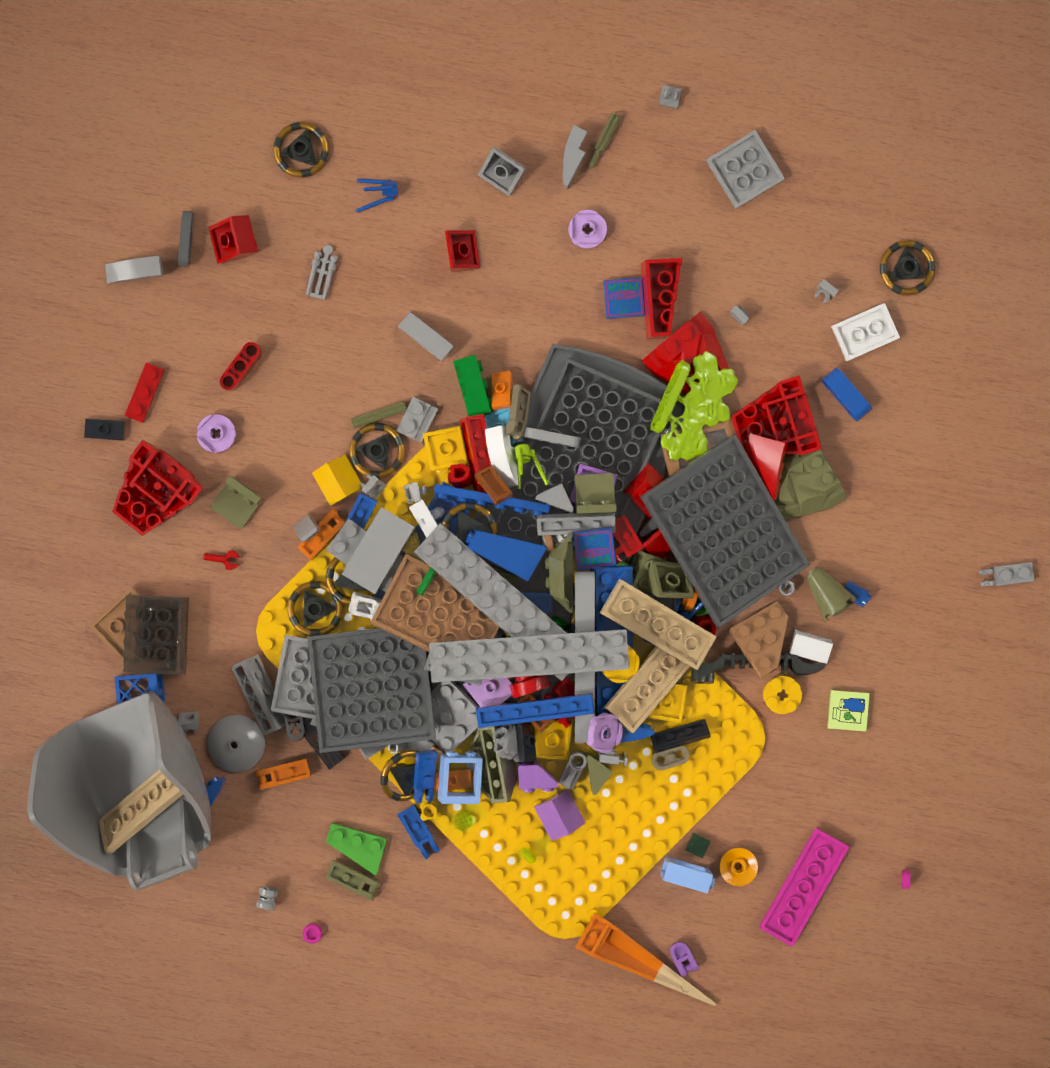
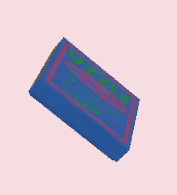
(623, 298)
(594, 548)

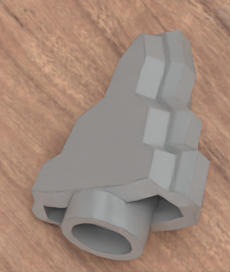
(506, 742)

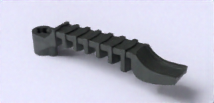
(706, 671)

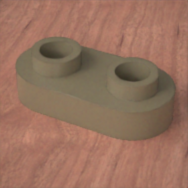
(670, 758)

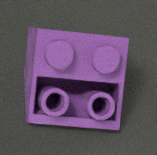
(534, 776)

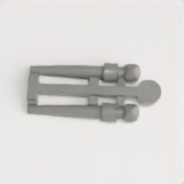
(328, 250)

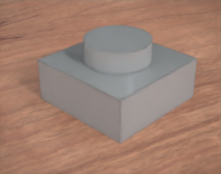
(739, 315)

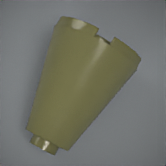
(828, 593)

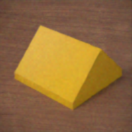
(337, 479)

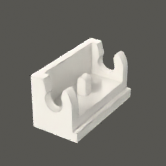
(810, 646)

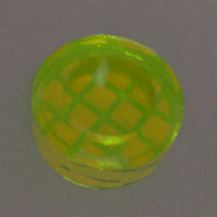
(463, 820)
(527, 855)

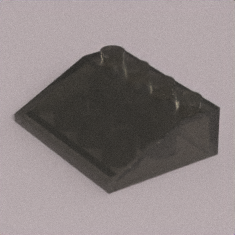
(156, 634)

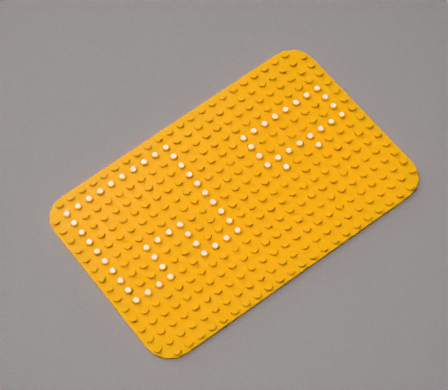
(627, 822)

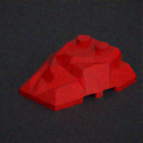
(685, 344)
(780, 416)
(154, 489)

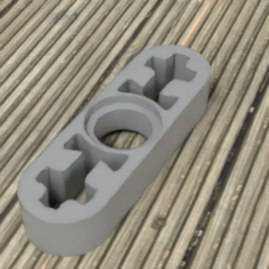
(552, 437)

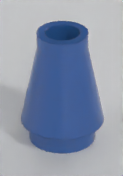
(861, 594)

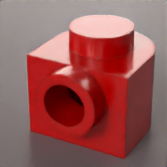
(459, 476)
(706, 623)

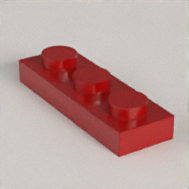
(144, 392)

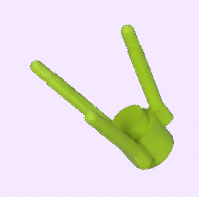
(523, 455)

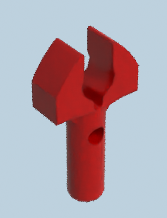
(222, 559)

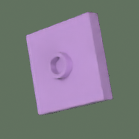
(491, 691)

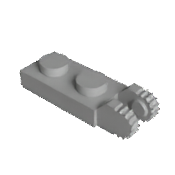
(1009, 574)

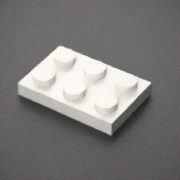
(865, 332)

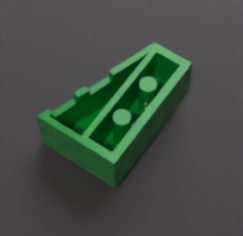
(473, 386)

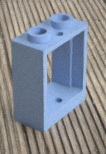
(459, 797)
(687, 875)

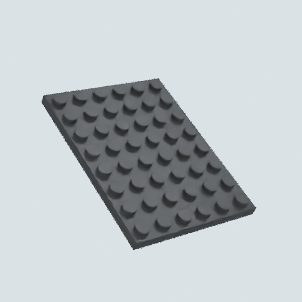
(725, 530)

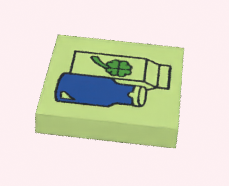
(848, 710)

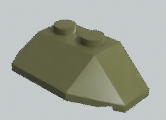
(562, 573)
(497, 772)

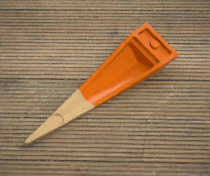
(611, 945)

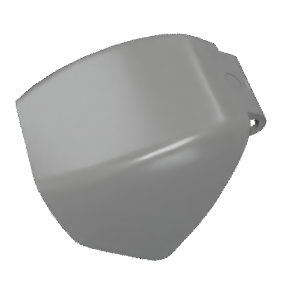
(97, 765)

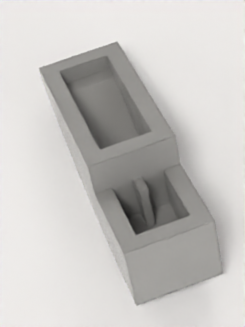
(573, 155)
(134, 269)
(426, 336)
(306, 528)

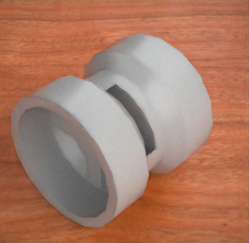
(267, 898)

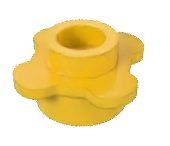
(425, 814)

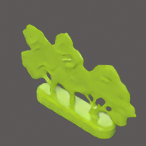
(701, 404)

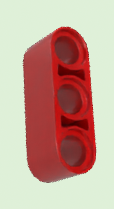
(249, 361)

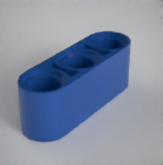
(846, 394)

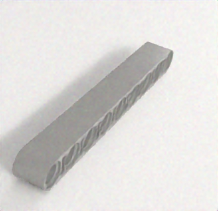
(584, 623)

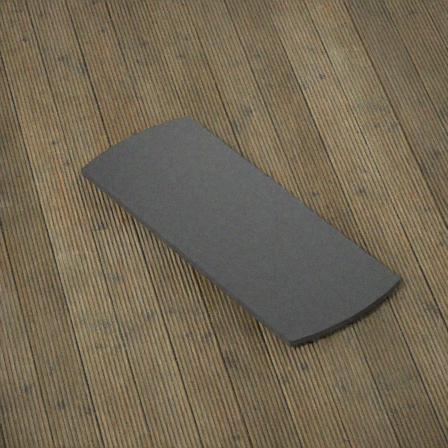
(612, 414)

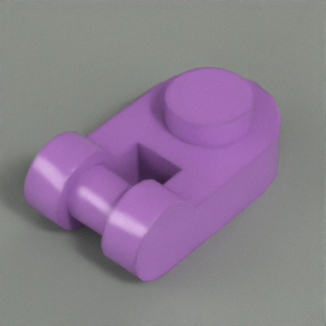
(679, 953)

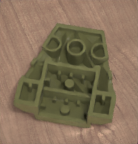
(807, 485)

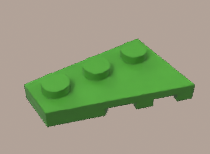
(358, 845)

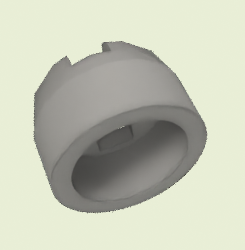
(784, 586)

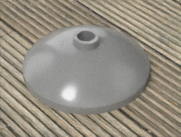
(244, 732)

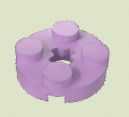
(594, 221)
(205, 433)
(598, 725)

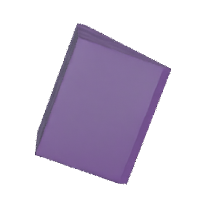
(560, 815)

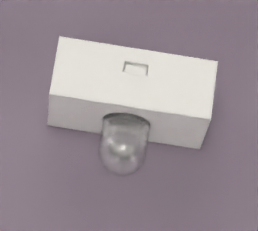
(426, 518)

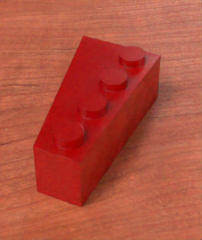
(659, 286)

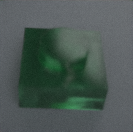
(697, 845)

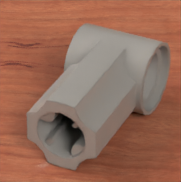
(572, 771)

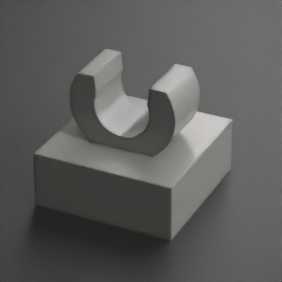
(669, 97)
(826, 289)
(373, 487)
(413, 492)
(189, 721)

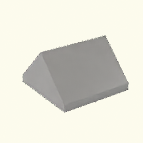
(502, 171)
(557, 498)

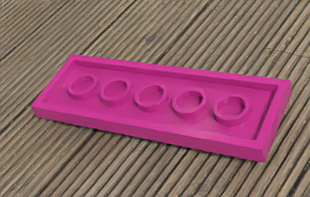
(803, 887)

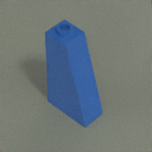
(510, 553)

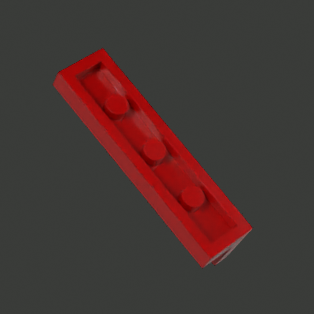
(476, 446)

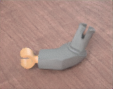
(419, 745)

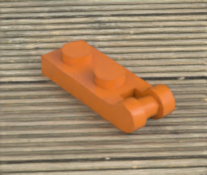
(327, 532)
(284, 773)

